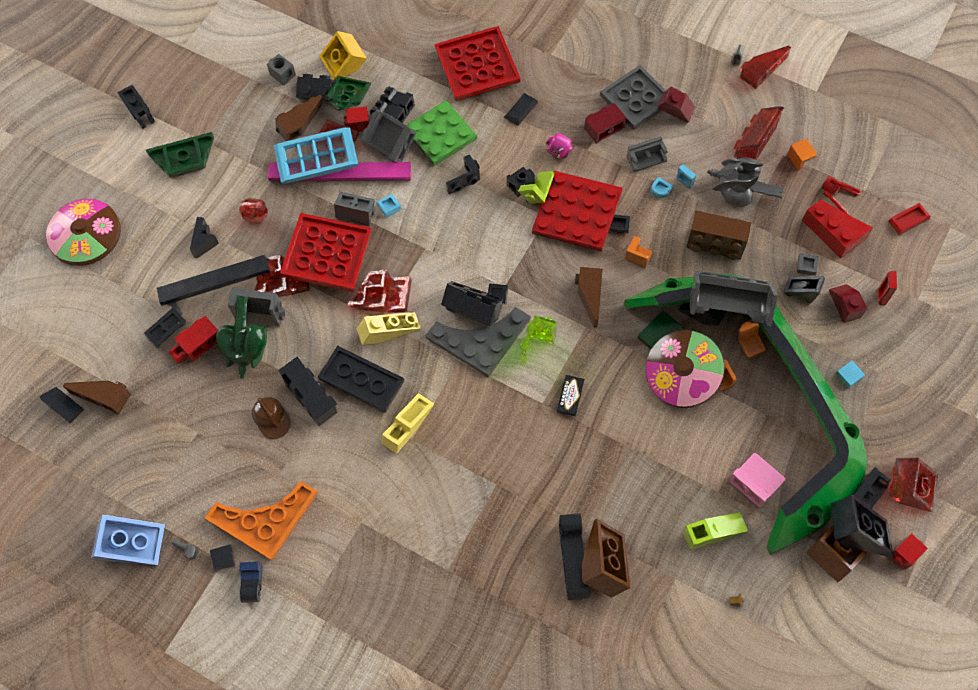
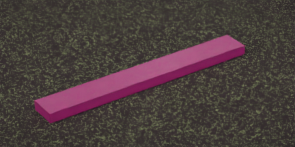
(364, 172)

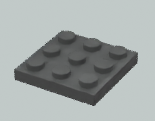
(635, 95)

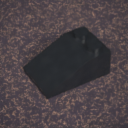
(860, 527)

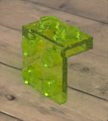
(540, 328)

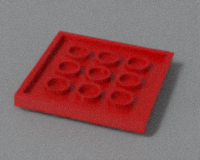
(477, 63)
(577, 211)
(326, 252)

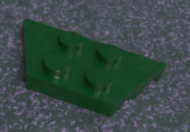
(183, 155)

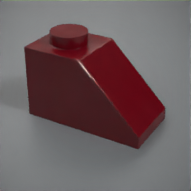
(676, 104)
(848, 302)

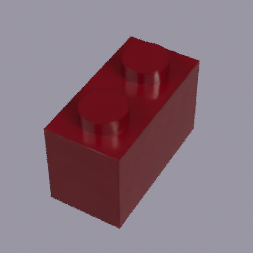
(605, 123)

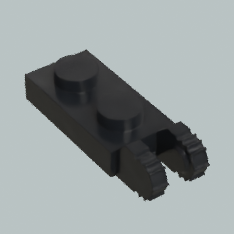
(135, 104)

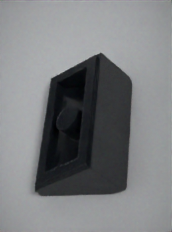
(62, 404)

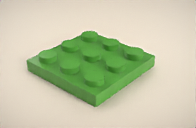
(441, 132)

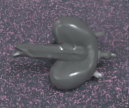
(739, 179)

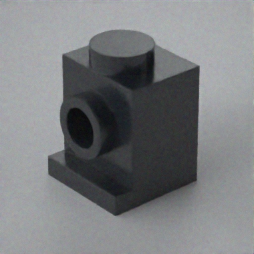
(519, 178)

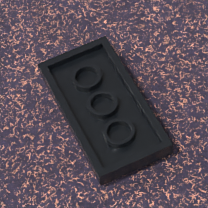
(361, 379)

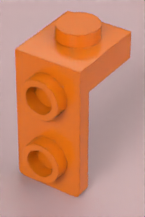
(750, 340)

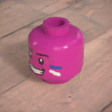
(559, 145)

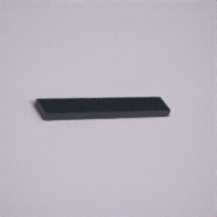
(213, 280)

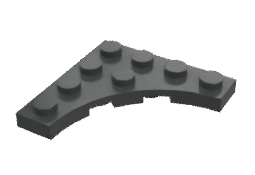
(483, 346)

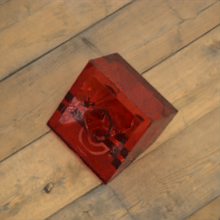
(914, 483)

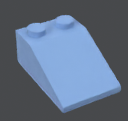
(127, 540)

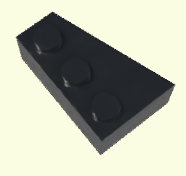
(472, 303)
(308, 391)

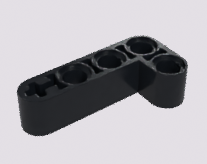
(572, 554)

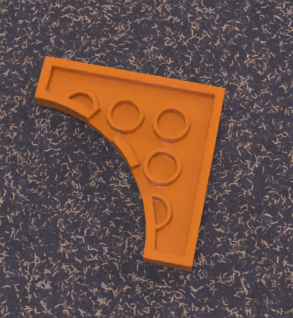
(264, 527)

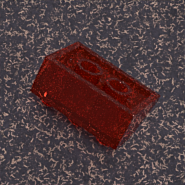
(759, 133)

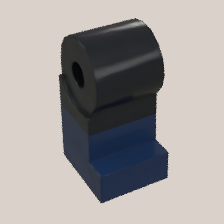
(250, 582)

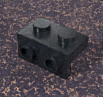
(313, 87)

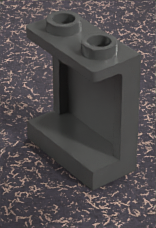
(388, 135)
(259, 302)

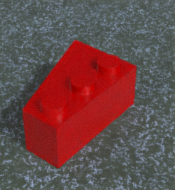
(836, 227)

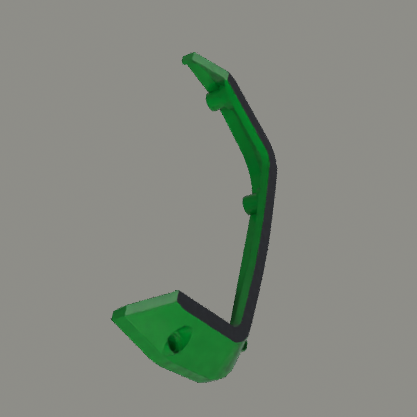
(846, 469)

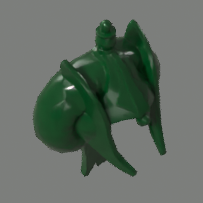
(240, 343)

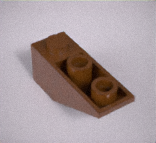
(295, 122)

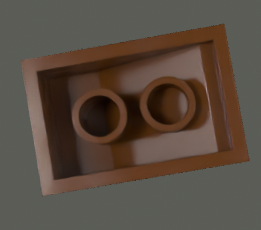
(834, 556)
(606, 560)

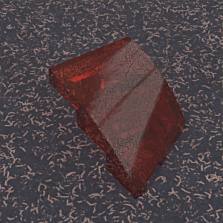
(275, 284)
(383, 293)

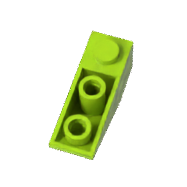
(714, 530)

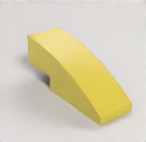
(406, 423)

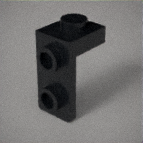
(469, 178)

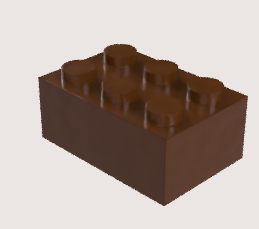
(718, 235)

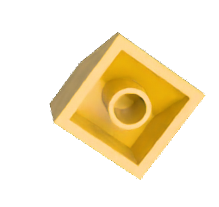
(342, 55)

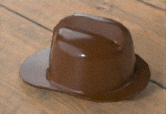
(271, 417)

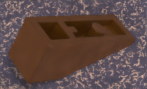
(589, 290)
(102, 393)

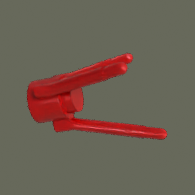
(832, 185)

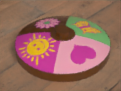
(83, 232)
(685, 369)

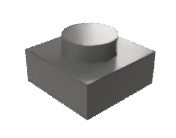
(807, 264)

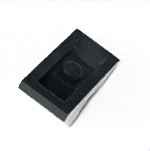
(201, 239)
(804, 286)

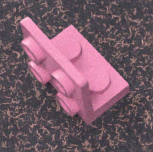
(756, 479)

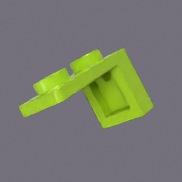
(537, 192)

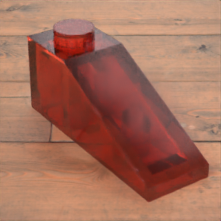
(763, 65)

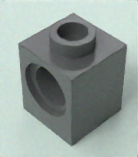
(281, 69)

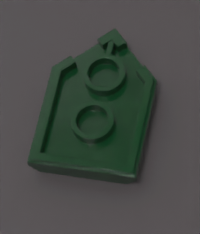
(347, 92)

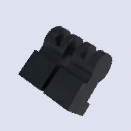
(395, 103)

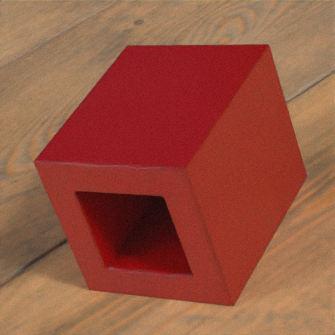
(357, 118)
(908, 551)

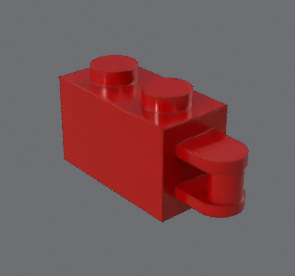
(194, 340)

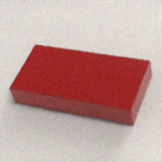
(909, 219)
(887, 287)

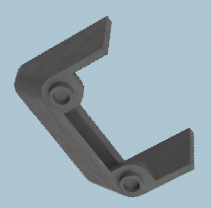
(734, 295)

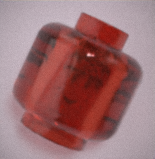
(253, 210)

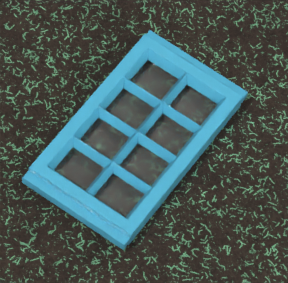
(315, 155)

